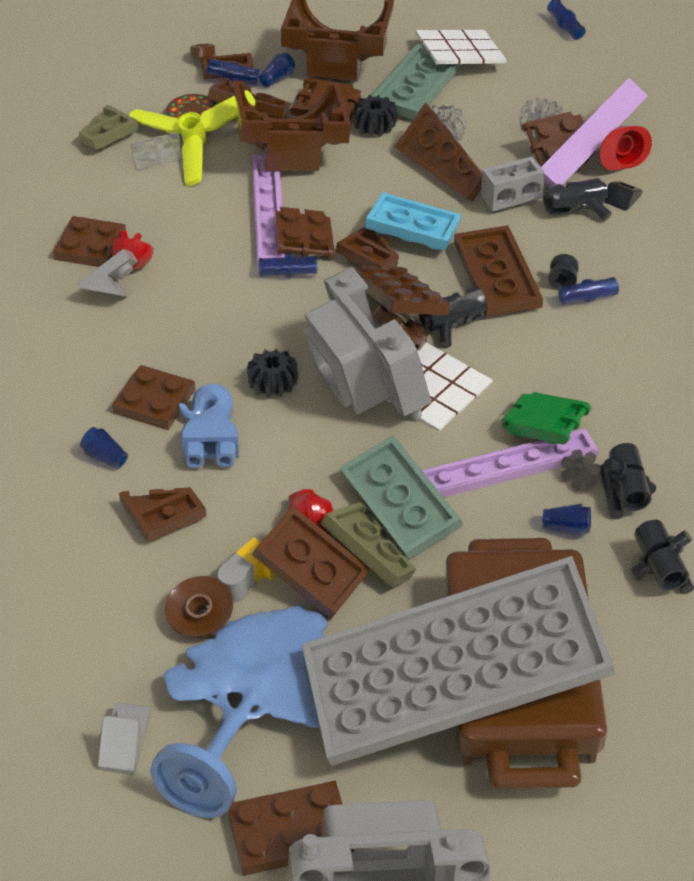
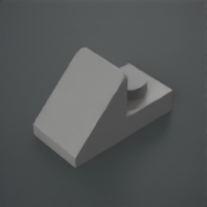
(103, 278)
(123, 738)

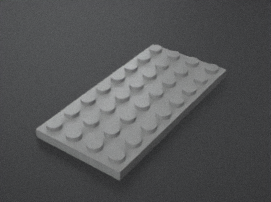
(455, 660)

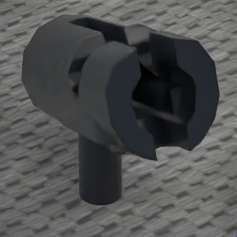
(577, 196)
(461, 310)

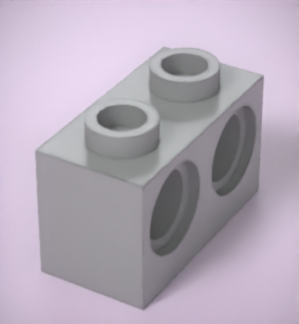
(512, 183)

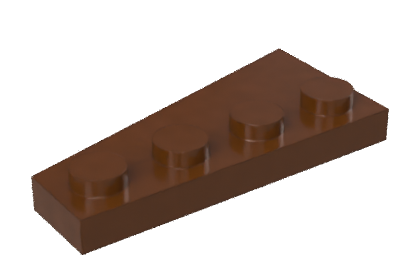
(440, 153)

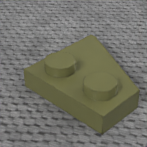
(108, 128)

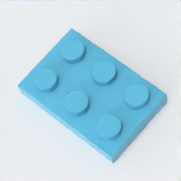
(413, 221)

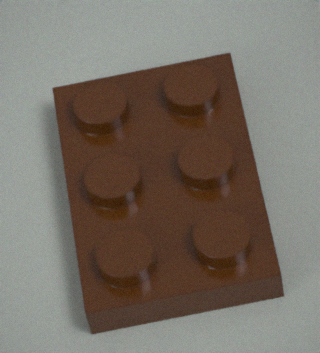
(311, 562)
(273, 822)

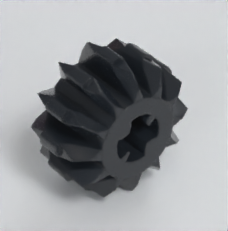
(374, 115)
(272, 372)

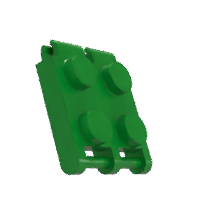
(545, 417)

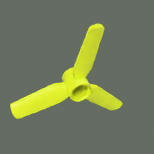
(193, 129)

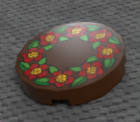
(189, 103)

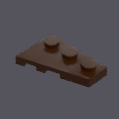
(264, 102)

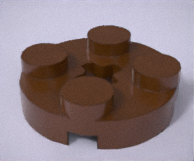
(410, 326)

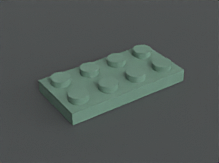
(416, 81)
(401, 497)

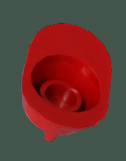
(625, 147)

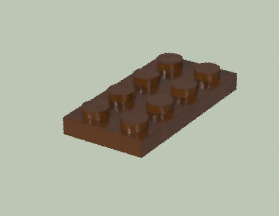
(498, 269)
(402, 291)

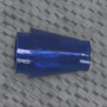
(277, 69)
(103, 447)
(568, 519)

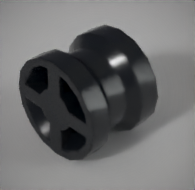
(563, 271)

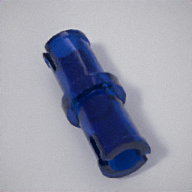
(566, 19)
(233, 71)
(288, 265)
(588, 290)

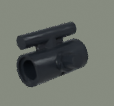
(625, 480)
(662, 556)

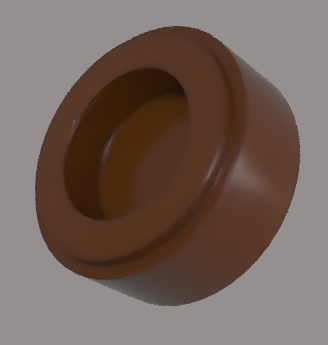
(202, 50)

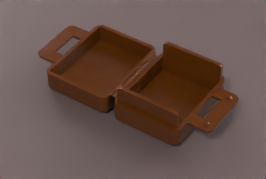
(554, 725)

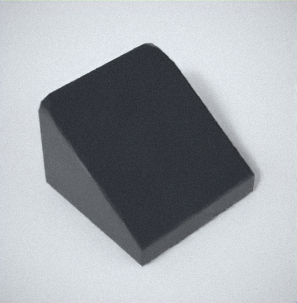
(622, 195)

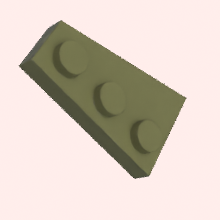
(366, 542)

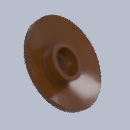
(196, 595)

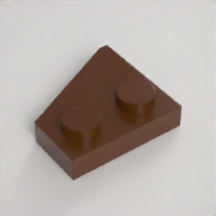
(367, 249)
(163, 510)

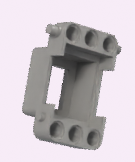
(364, 361)
(430, 852)

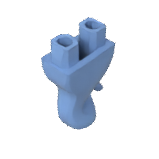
(209, 428)

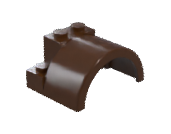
(333, 51)
(296, 141)

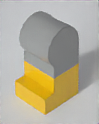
(243, 571)

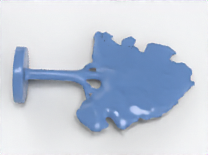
(250, 657)

